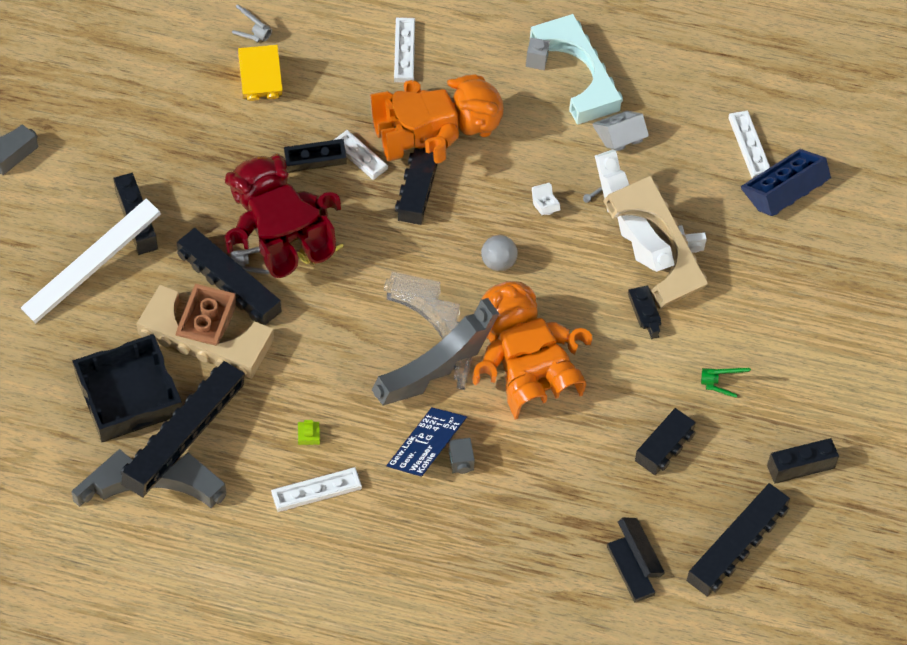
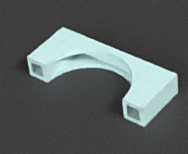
(568, 37)

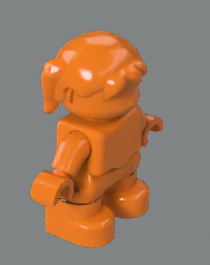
(431, 117)
(528, 348)

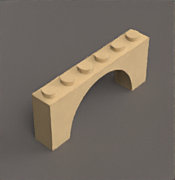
(645, 201)
(242, 352)

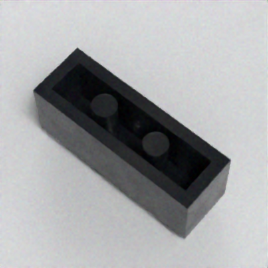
(315, 155)
(665, 442)
(802, 460)

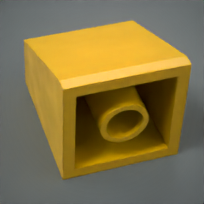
(260, 72)

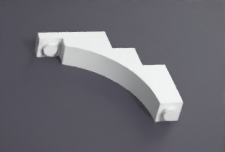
(647, 245)

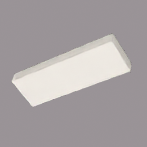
(362, 156)

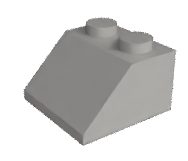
(621, 130)

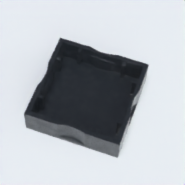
(127, 387)

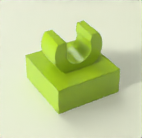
(308, 433)

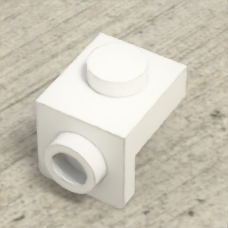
(544, 199)
(696, 241)

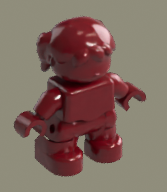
(280, 215)

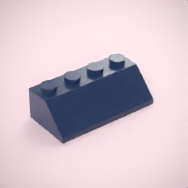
(787, 181)

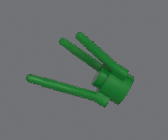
(710, 377)

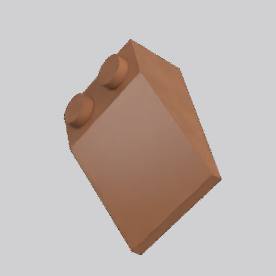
(206, 315)

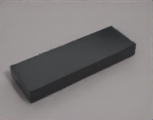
(641, 547)
(630, 571)

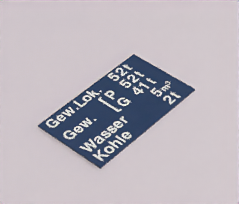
(426, 441)

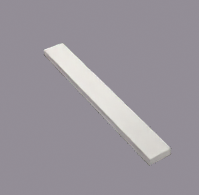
(90, 261)

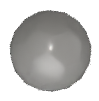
(499, 253)

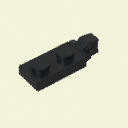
(645, 310)

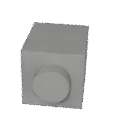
(537, 53)

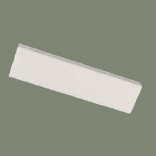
(404, 49)
(749, 143)
(316, 489)

